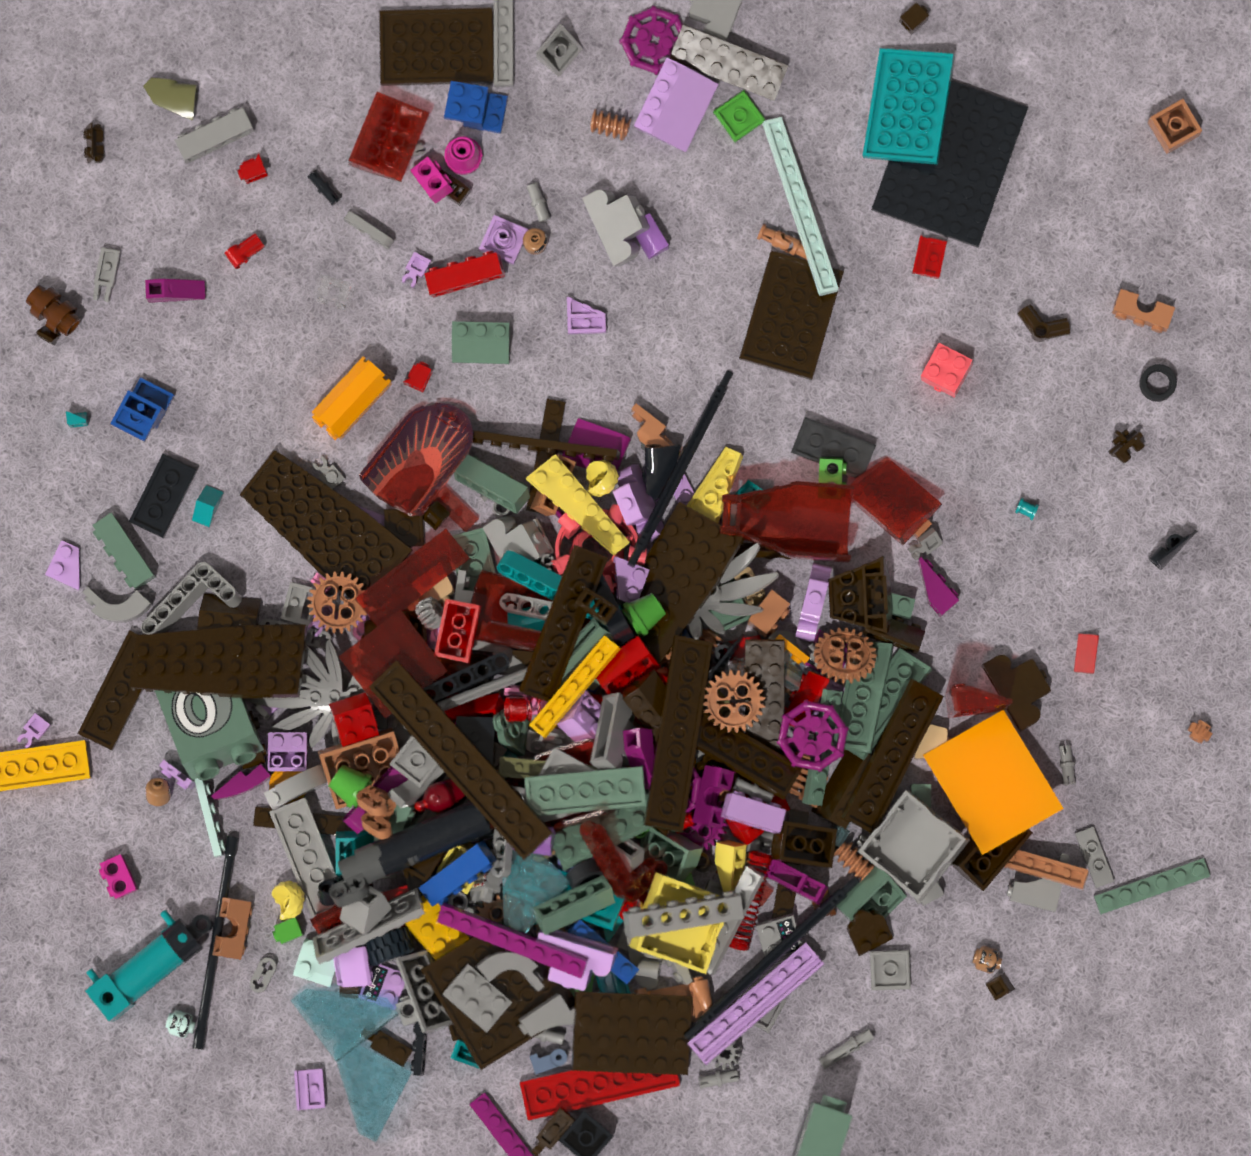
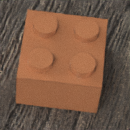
(1174, 126)
(774, 609)

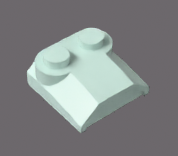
(309, 968)

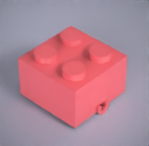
(946, 370)

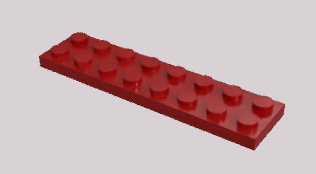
(587, 1088)

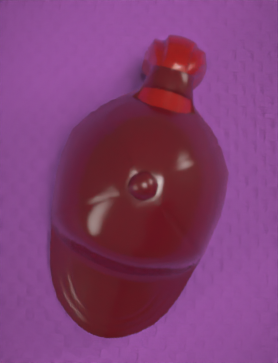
(440, 797)

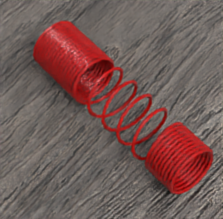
(516, 707)

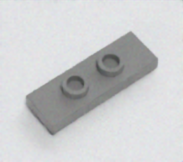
(1094, 857)

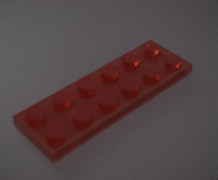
(412, 578)

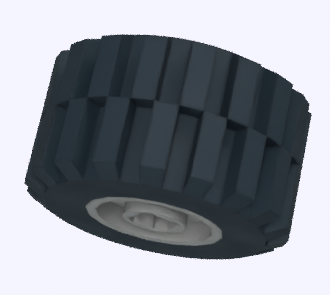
(390, 946)

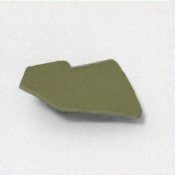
(173, 96)

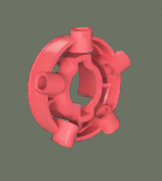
(570, 527)

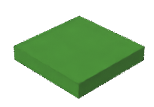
(739, 116)

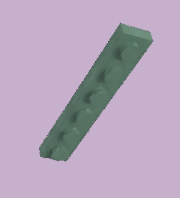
(817, 780)
(1151, 886)

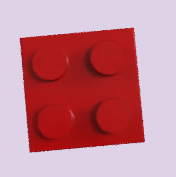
(353, 719)

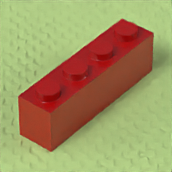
(464, 274)

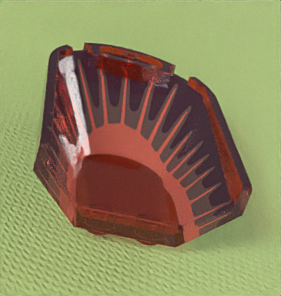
(419, 457)

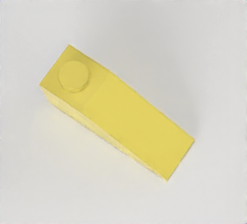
(730, 863)

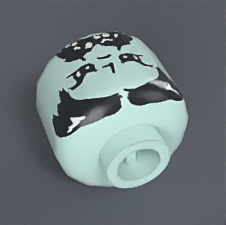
(180, 1024)

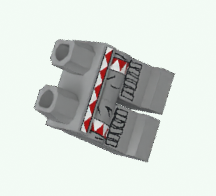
(485, 887)

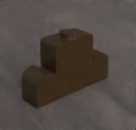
(1022, 685)

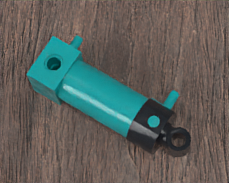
(148, 966)

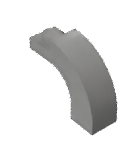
(120, 613)
(296, 786)
(501, 961)

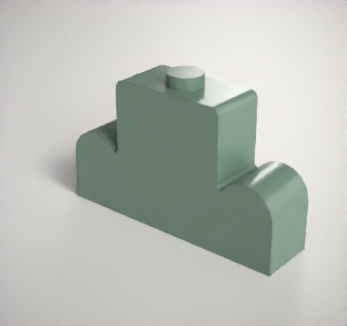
(586, 641)

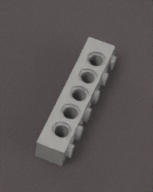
(731, 911)

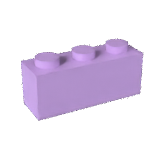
(753, 812)

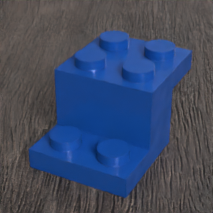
(475, 107)
(142, 409)

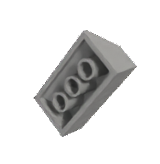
(424, 1001)

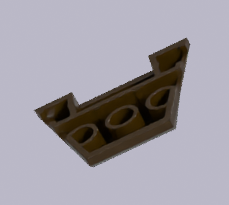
(862, 596)

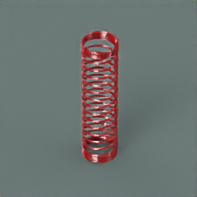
(758, 858)

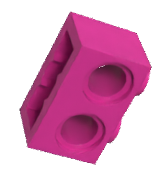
(432, 179)
(122, 874)

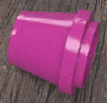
(463, 163)

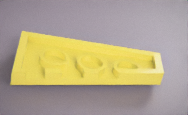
(717, 482)

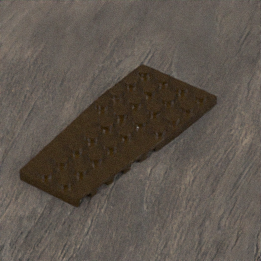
(323, 523)
(684, 573)
(222, 661)

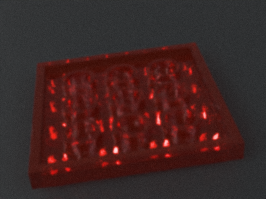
(382, 647)

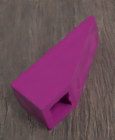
(174, 290)
(937, 593)
(640, 751)

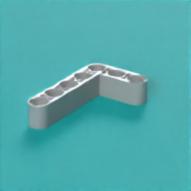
(189, 597)

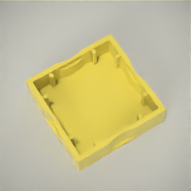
(688, 946)

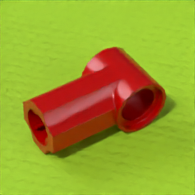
(242, 252)

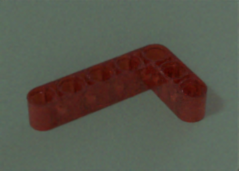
(626, 880)

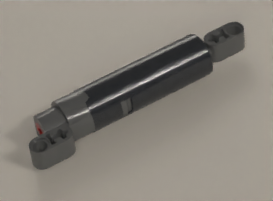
(407, 849)

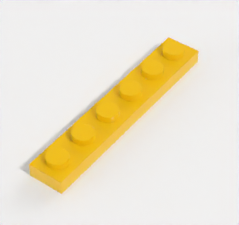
(574, 687)

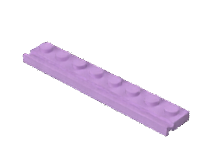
(755, 1004)

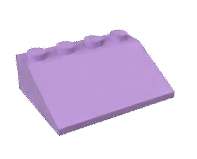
(676, 105)

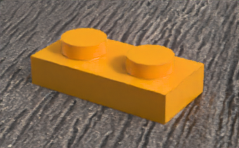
(797, 655)

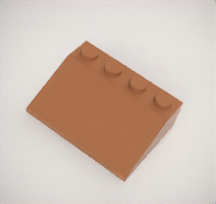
(366, 756)

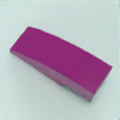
(242, 784)
(796, 881)

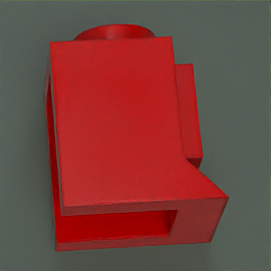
(252, 170)
(419, 376)

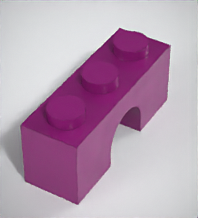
(712, 784)

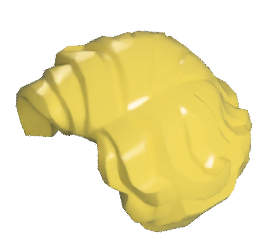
(601, 478)
(290, 898)

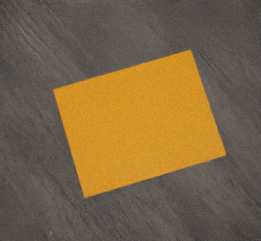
(993, 782)

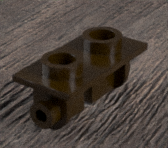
(92, 136)

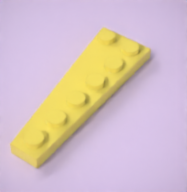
(568, 494)

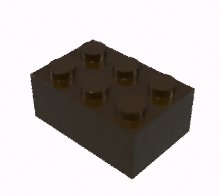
(804, 845)

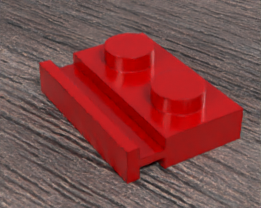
(929, 257)

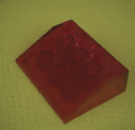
(388, 137)
(893, 500)
(968, 701)

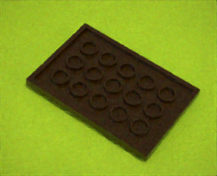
(436, 46)
(788, 318)
(631, 1033)

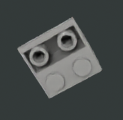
(366, 912)

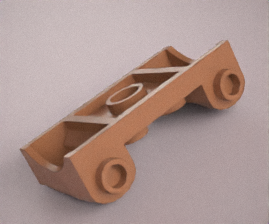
(698, 989)

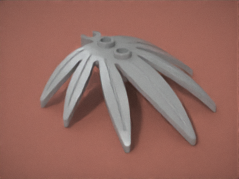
(731, 591)
(318, 696)

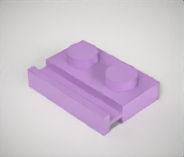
(309, 1089)

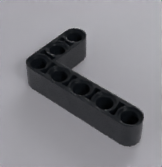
(617, 625)

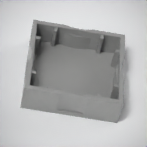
(914, 845)

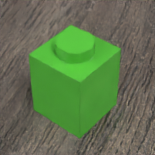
(287, 931)

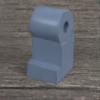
(555, 1059)

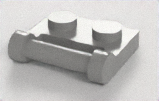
(295, 604)

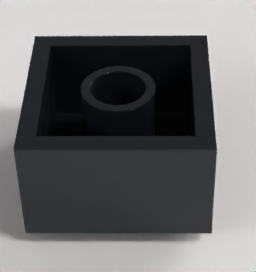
(586, 1136)

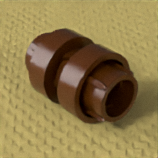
(59, 316)

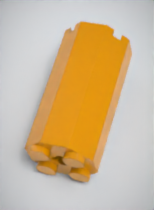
(350, 399)

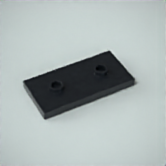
(821, 440)
(163, 495)
(480, 733)

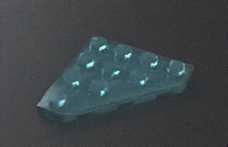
(527, 886)
(343, 1019)
(371, 1088)

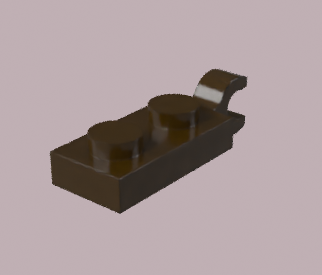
(390, 1048)
(553, 1130)

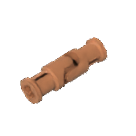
(783, 241)

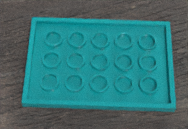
(908, 106)

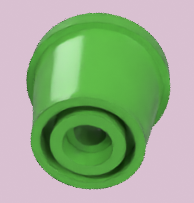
(643, 614)
(348, 783)

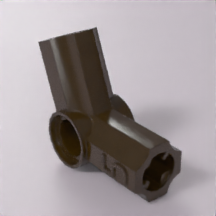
(1052, 328)

